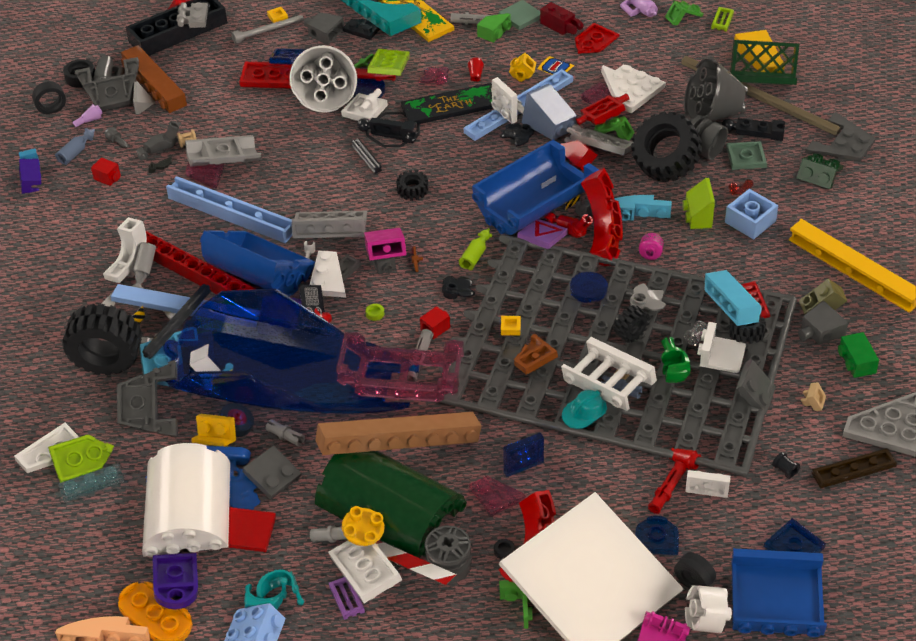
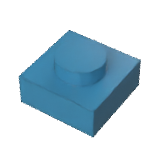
(29, 154)

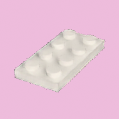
(365, 569)

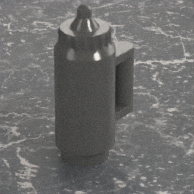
(105, 67)

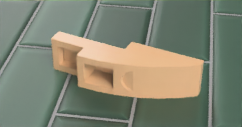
(103, 629)

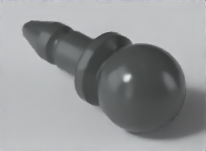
(112, 134)

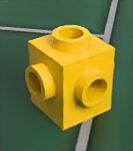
(522, 67)

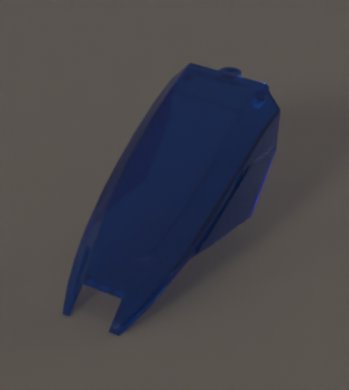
(278, 356)

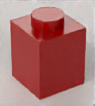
(105, 171)
(435, 321)

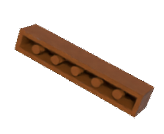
(156, 80)

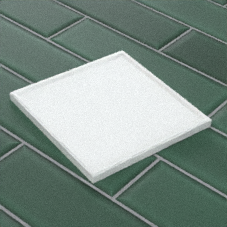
(590, 575)

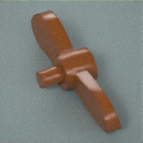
(415, 259)

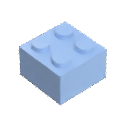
(751, 214)

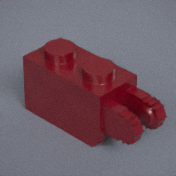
(559, 19)

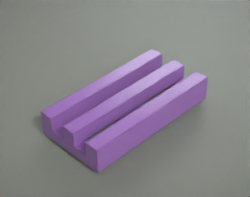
(352, 611)

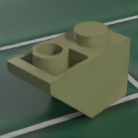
(826, 291)

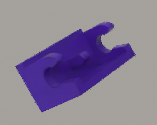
(29, 175)

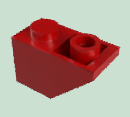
(578, 154)

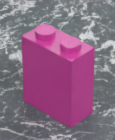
(385, 243)

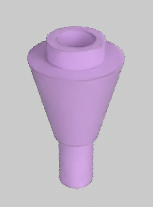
(91, 114)

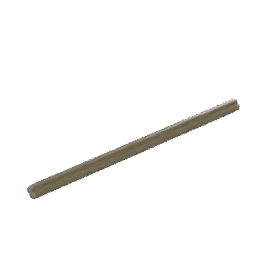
(779, 104)

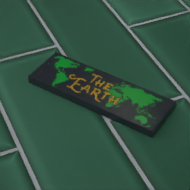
(448, 104)

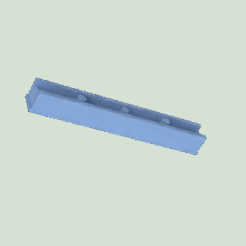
(230, 209)

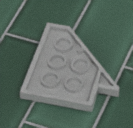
(886, 425)

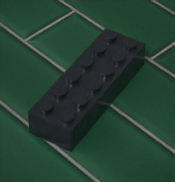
(163, 30)

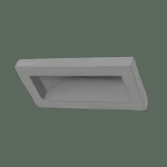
(141, 98)

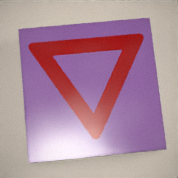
(542, 233)

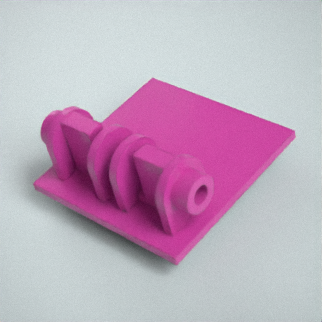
(662, 629)

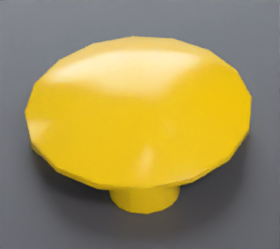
(363, 526)

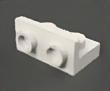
(707, 483)

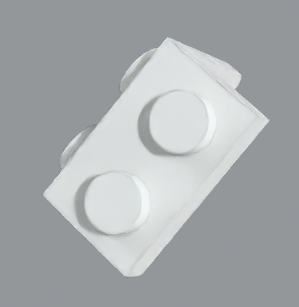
(720, 352)

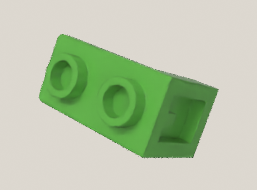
(679, 9)
(620, 125)
(511, 592)

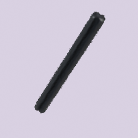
(176, 321)

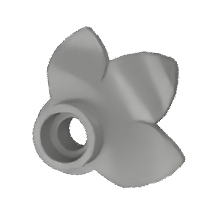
(647, 298)

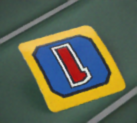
(552, 65)

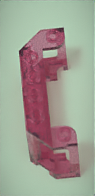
(406, 357)

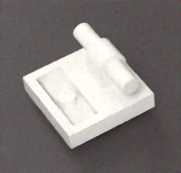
(505, 101)
(365, 106)

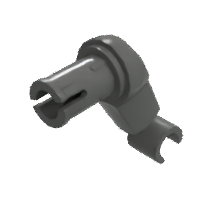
(159, 141)

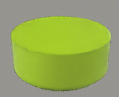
(374, 312)

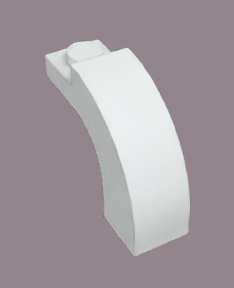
(132, 234)

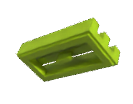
(720, 26)

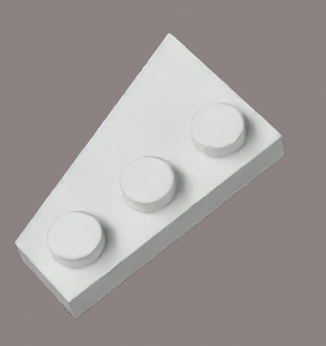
(328, 274)
(37, 454)

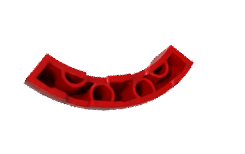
(606, 215)
(538, 514)

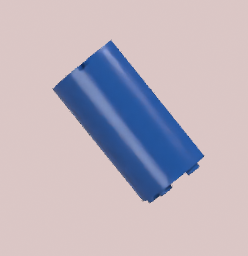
(514, 194)

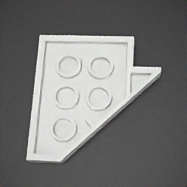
(635, 83)

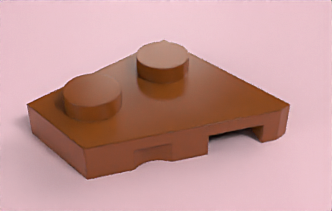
(534, 355)

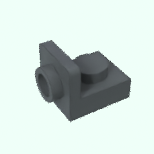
(384, 265)

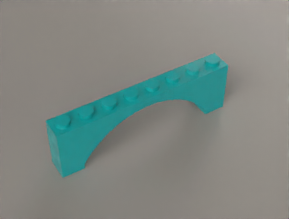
(387, 17)

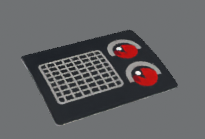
(312, 298)

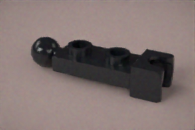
(756, 128)
(390, 129)

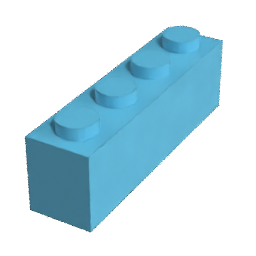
(732, 297)

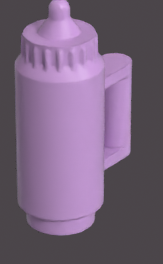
(646, 7)

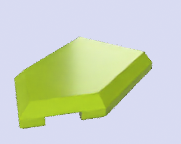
(79, 456)

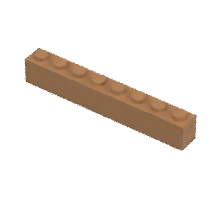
(397, 433)

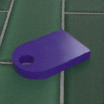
(175, 577)

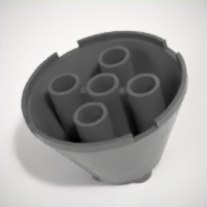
(713, 92)

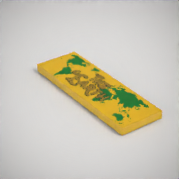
(432, 24)

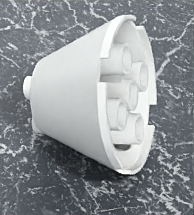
(323, 78)

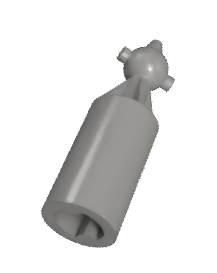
(143, 263)

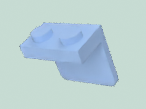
(256, 624)

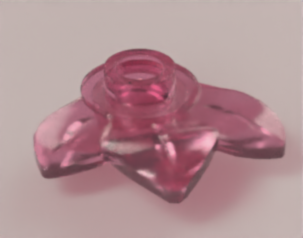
(435, 75)

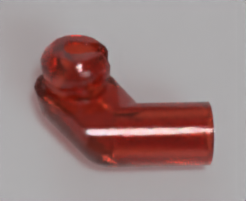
(737, 190)

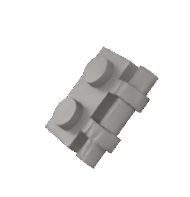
(197, 13)

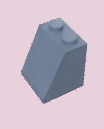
(548, 112)

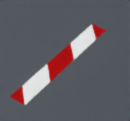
(416, 564)

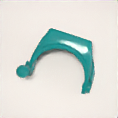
(272, 580)
(250, 600)

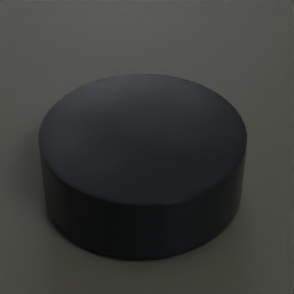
(503, 548)

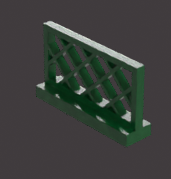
(765, 77)

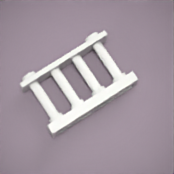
(610, 358)

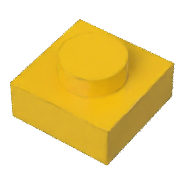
(277, 14)
(510, 325)

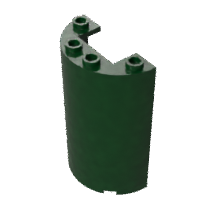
(405, 498)

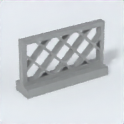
(329, 224)

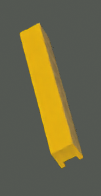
(854, 265)

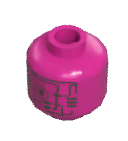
(651, 244)

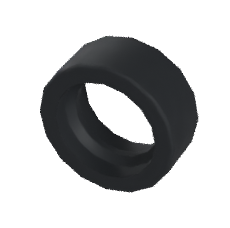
(70, 68)
(46, 87)

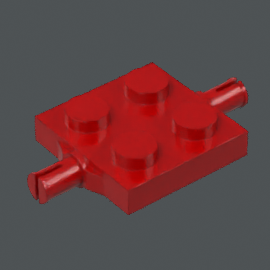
(603, 110)

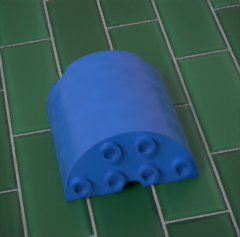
(256, 260)

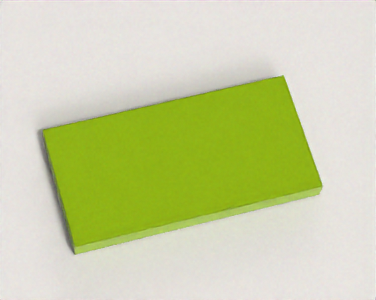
(388, 62)

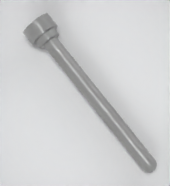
(238, 36)

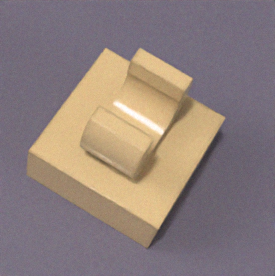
(814, 396)

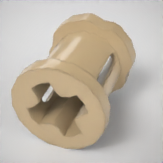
(186, 136)

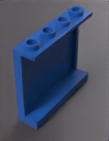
(777, 592)

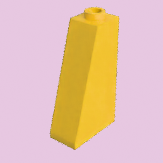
(761, 35)

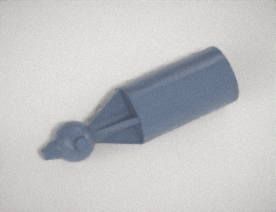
(74, 147)

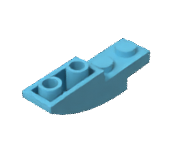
(643, 206)

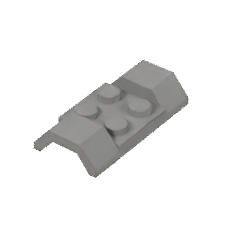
(221, 150)

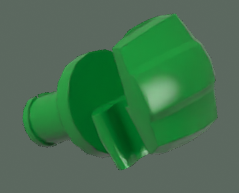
(675, 362)

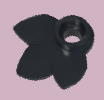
(519, 132)
(457, 287)

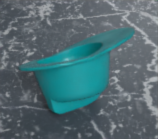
(584, 409)

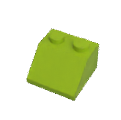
(699, 205)

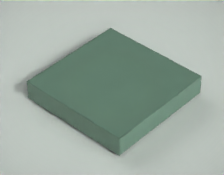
(522, 14)
(746, 155)

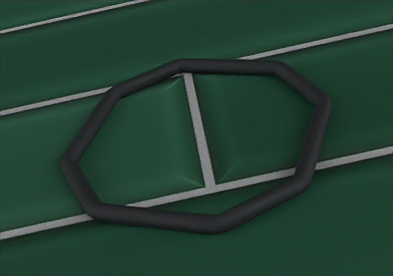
(382, 145)

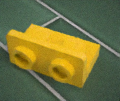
(215, 430)

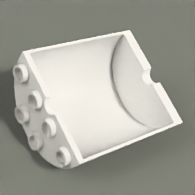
(186, 500)

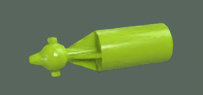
(474, 250)

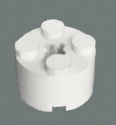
(707, 609)

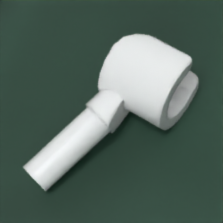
(309, 249)

